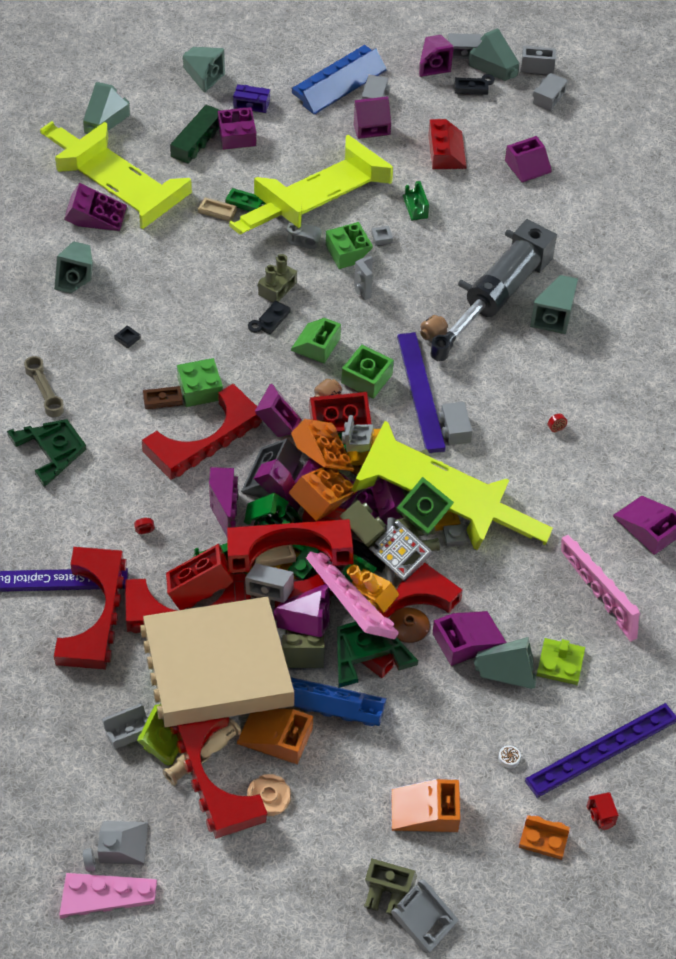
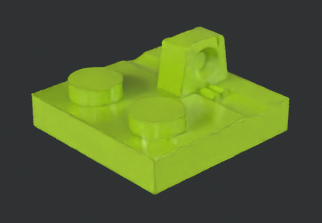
(561, 661)
(159, 739)

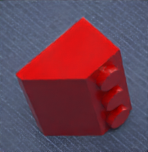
(446, 145)
(337, 409)
(199, 578)

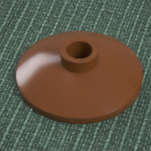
(412, 631)

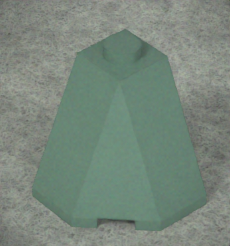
(494, 56)
(205, 65)
(106, 107)
(73, 267)
(508, 663)

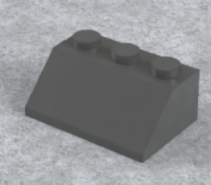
(282, 450)

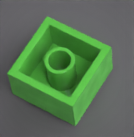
(367, 371)
(199, 382)
(424, 506)

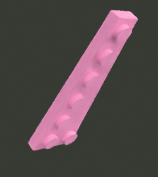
(603, 587)
(356, 604)

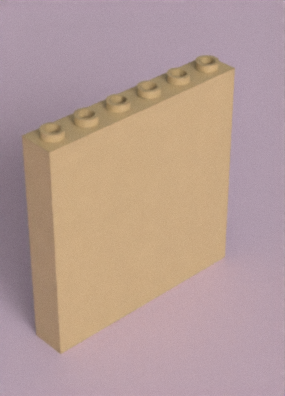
(216, 662)

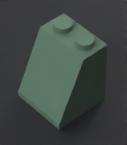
(554, 305)

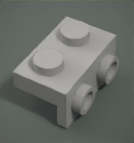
(363, 277)
(357, 437)
(125, 726)

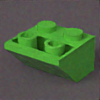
(347, 244)
(318, 339)

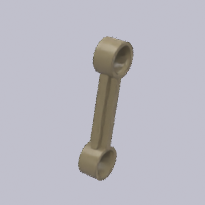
(44, 386)

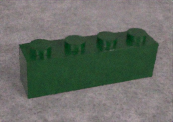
(195, 135)

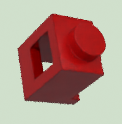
(603, 810)

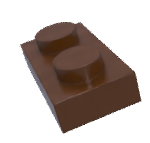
(162, 397)

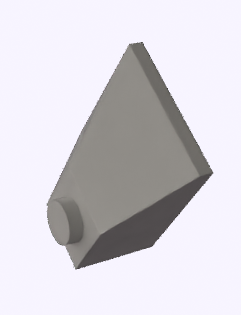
(122, 842)

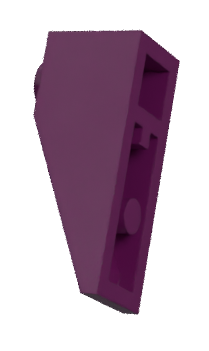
(276, 479)

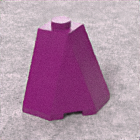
(436, 56)
(305, 612)

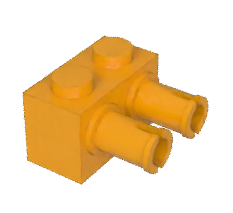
(373, 587)

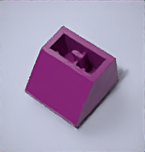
(372, 117)
(237, 128)
(528, 159)
(277, 412)
(383, 499)

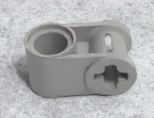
(304, 236)

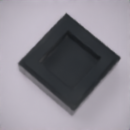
(127, 336)

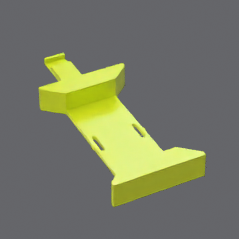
(106, 168)
(307, 194)
(471, 497)

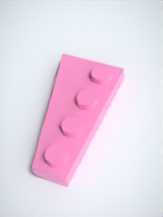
(98, 892)

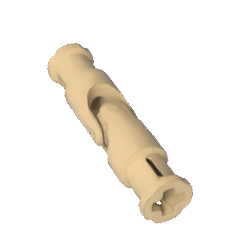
(212, 745)

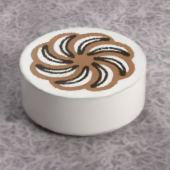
(509, 756)

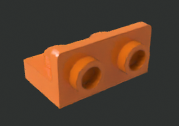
(544, 837)

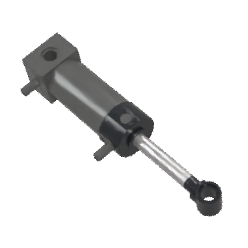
(530, 251)

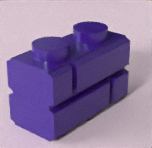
(253, 97)

